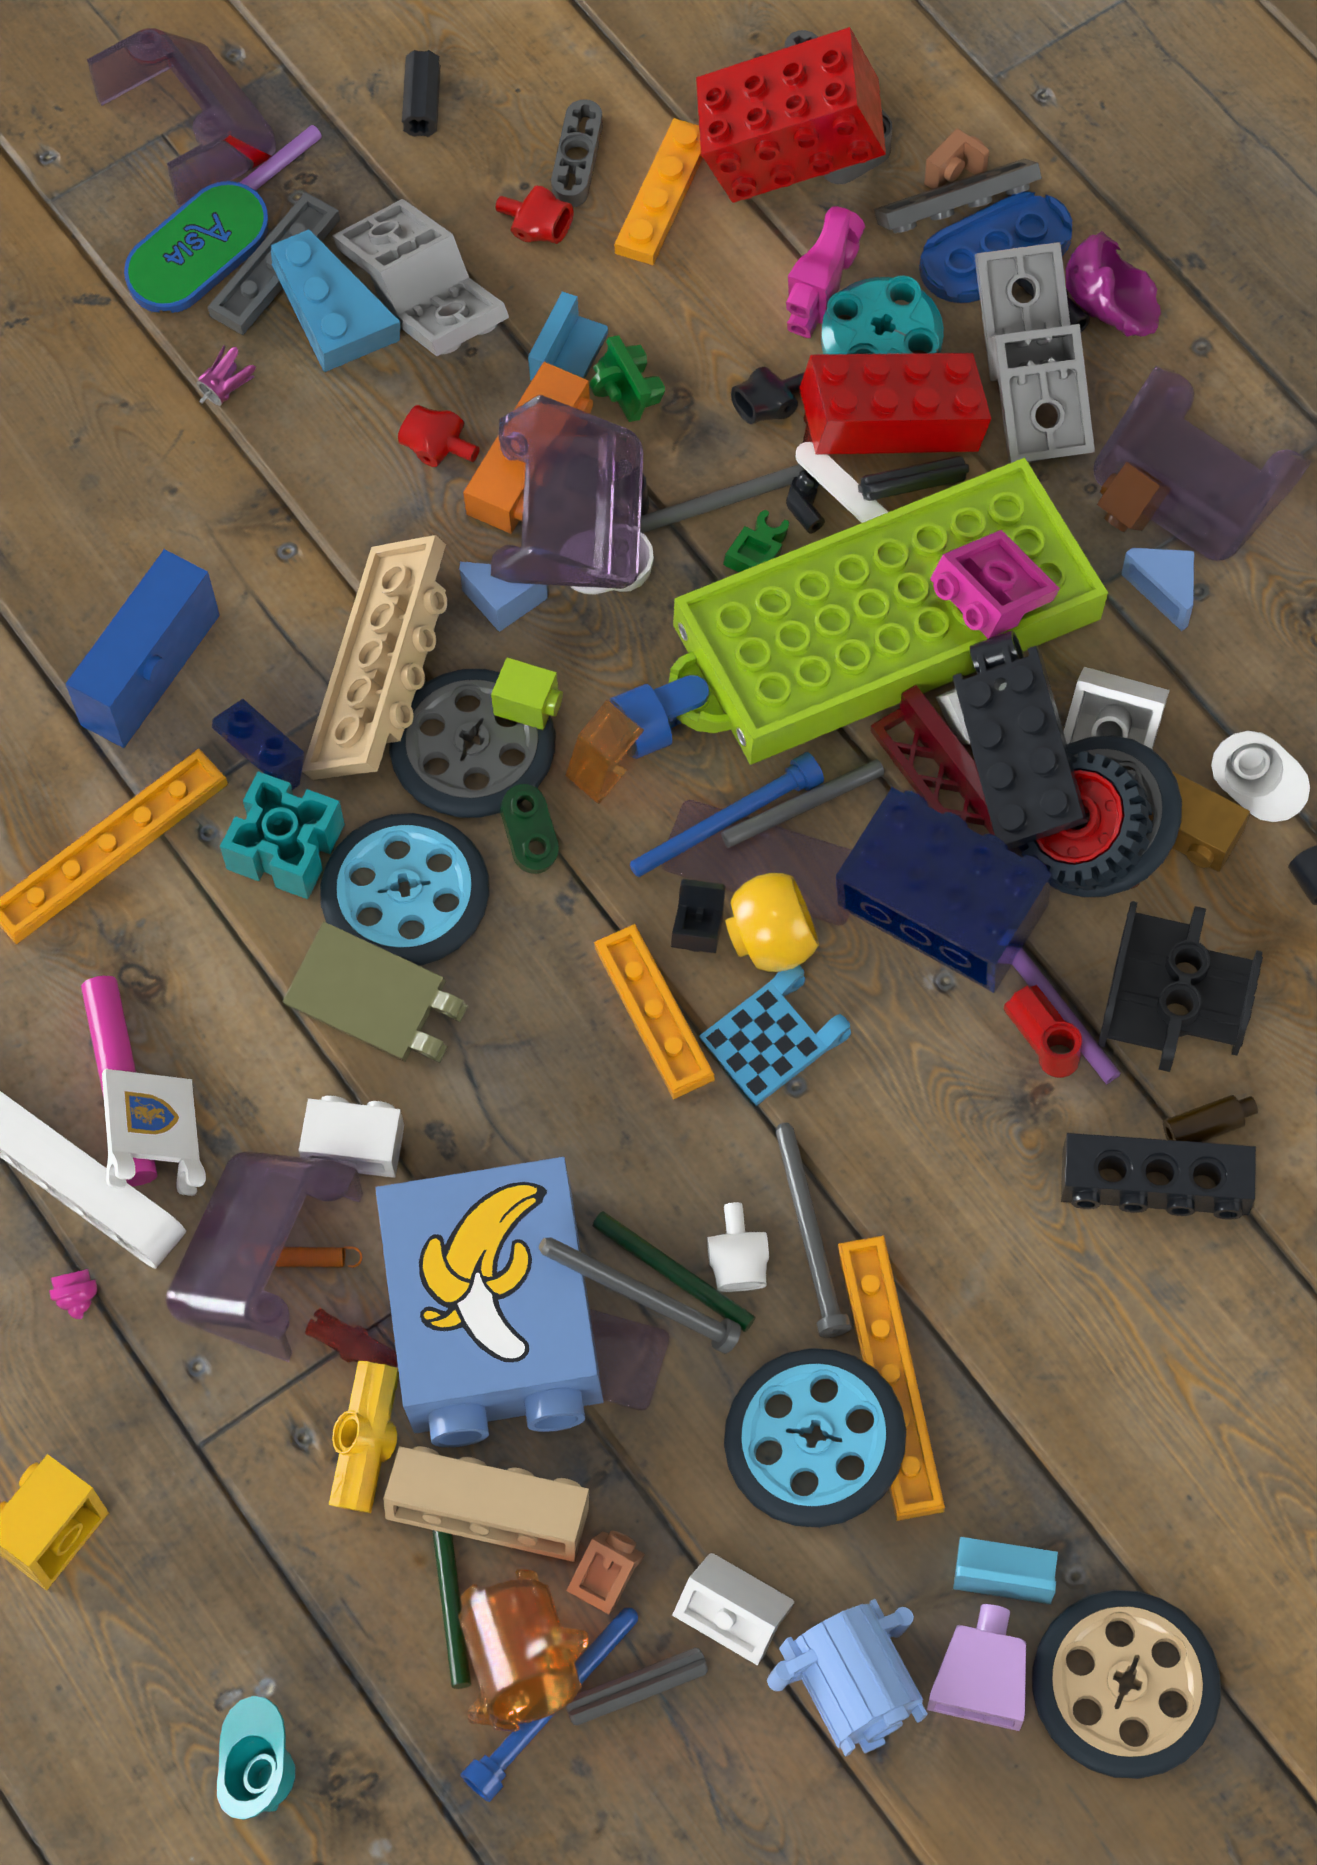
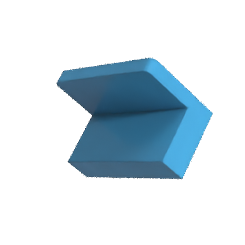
(567, 339)

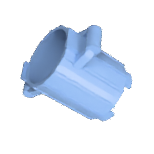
(854, 1675)

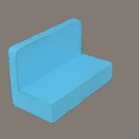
(1005, 1570)

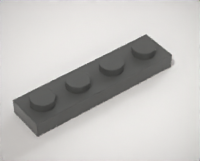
(974, 191)
(256, 281)

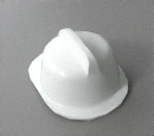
(1261, 776)

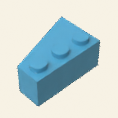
(331, 302)

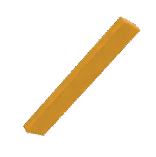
(109, 845)
(886, 1348)

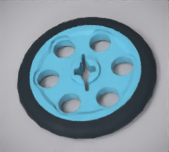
(426, 836)
(835, 1498)

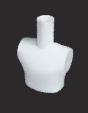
(738, 1256)

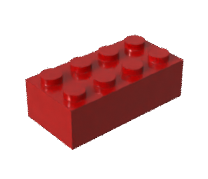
(894, 403)

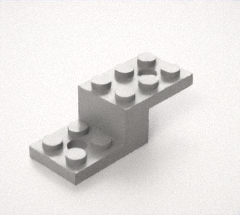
(421, 277)
(1034, 352)

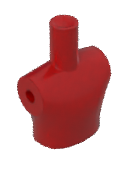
(538, 216)
(434, 435)

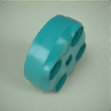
(880, 323)

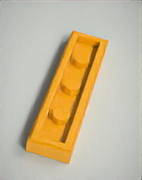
(654, 1011)

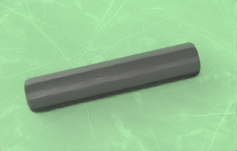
(637, 1686)

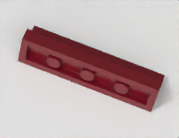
(938, 745)

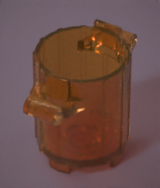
(519, 1652)

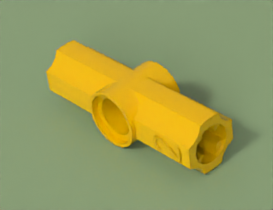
(364, 1436)

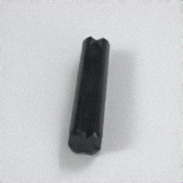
(913, 478)

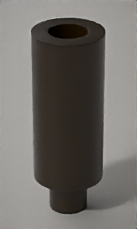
(1210, 1119)

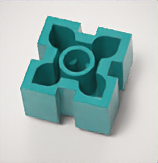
(282, 835)

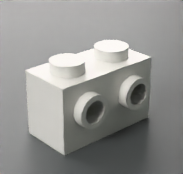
(353, 1134)

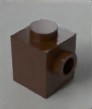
(1131, 497)

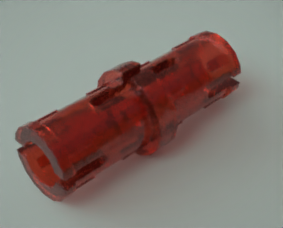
(349, 1341)

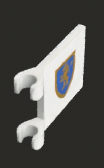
(152, 1121)

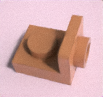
(953, 156)
(605, 1570)

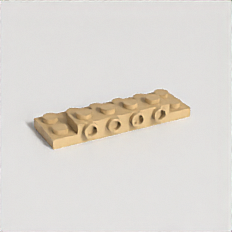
(379, 659)

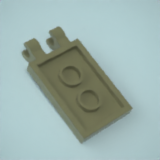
(371, 994)

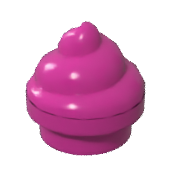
(73, 1292)

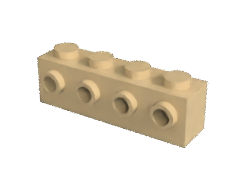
(486, 1502)

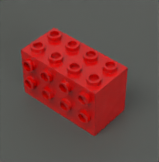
(790, 115)

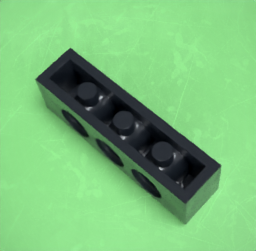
(1180, 1161)

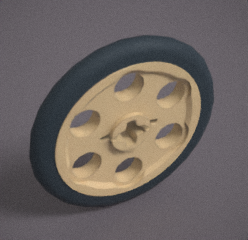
(1100, 1745)

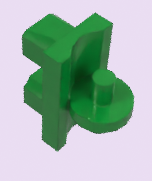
(621, 379)

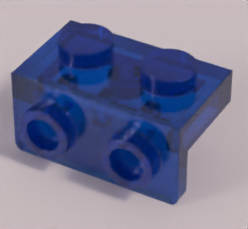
(260, 742)

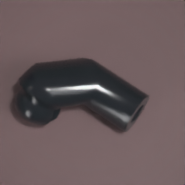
(801, 500)

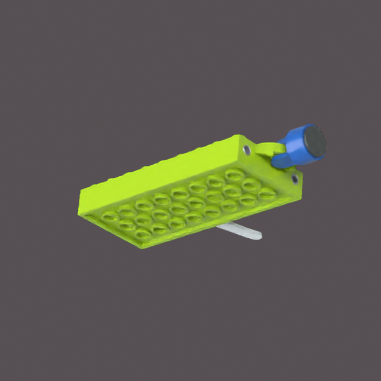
(854, 615)

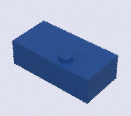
(143, 648)

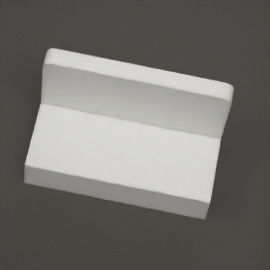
(732, 1607)

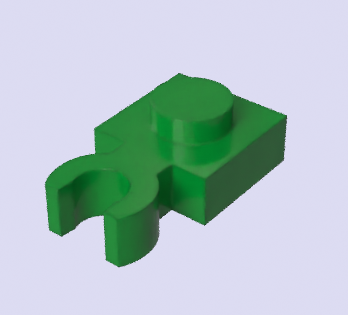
(756, 545)

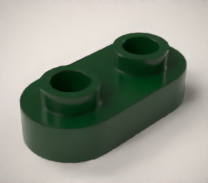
(529, 827)

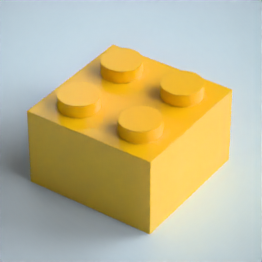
(48, 1520)

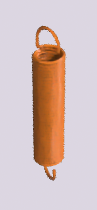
(314, 1257)

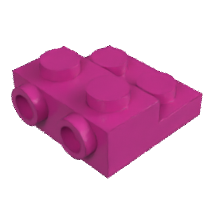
(992, 583)

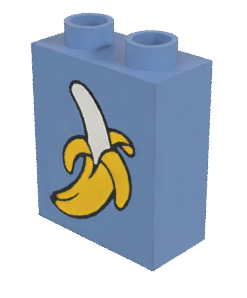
(478, 1308)

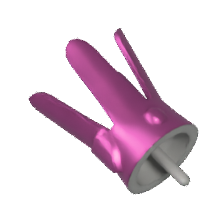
(217, 381)

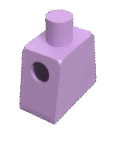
(983, 1673)

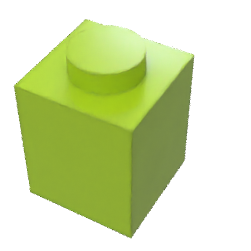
(526, 694)

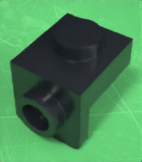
(699, 916)

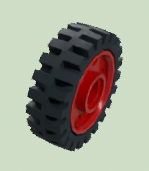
(1113, 832)

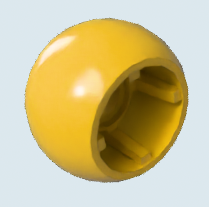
(772, 923)

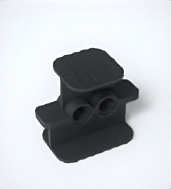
(1149, 981)

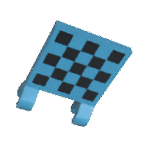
(767, 1041)

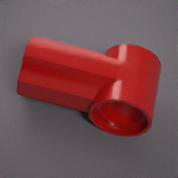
(1045, 1028)

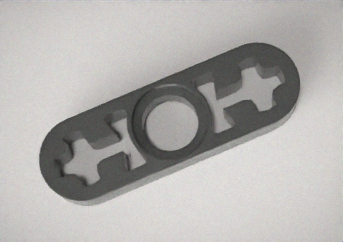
(572, 138)

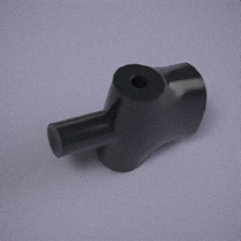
(766, 396)

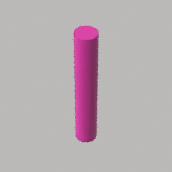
(112, 1046)

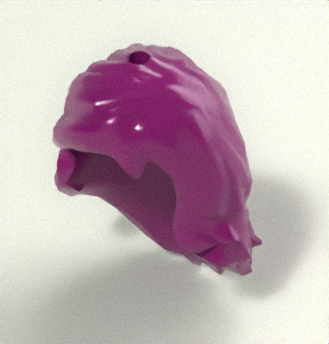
(1112, 287)

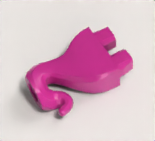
(820, 270)

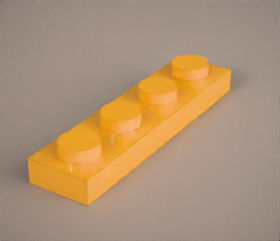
(661, 194)

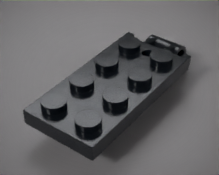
(1018, 743)

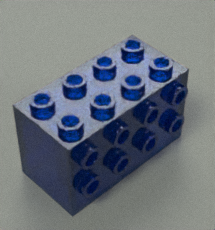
(943, 888)

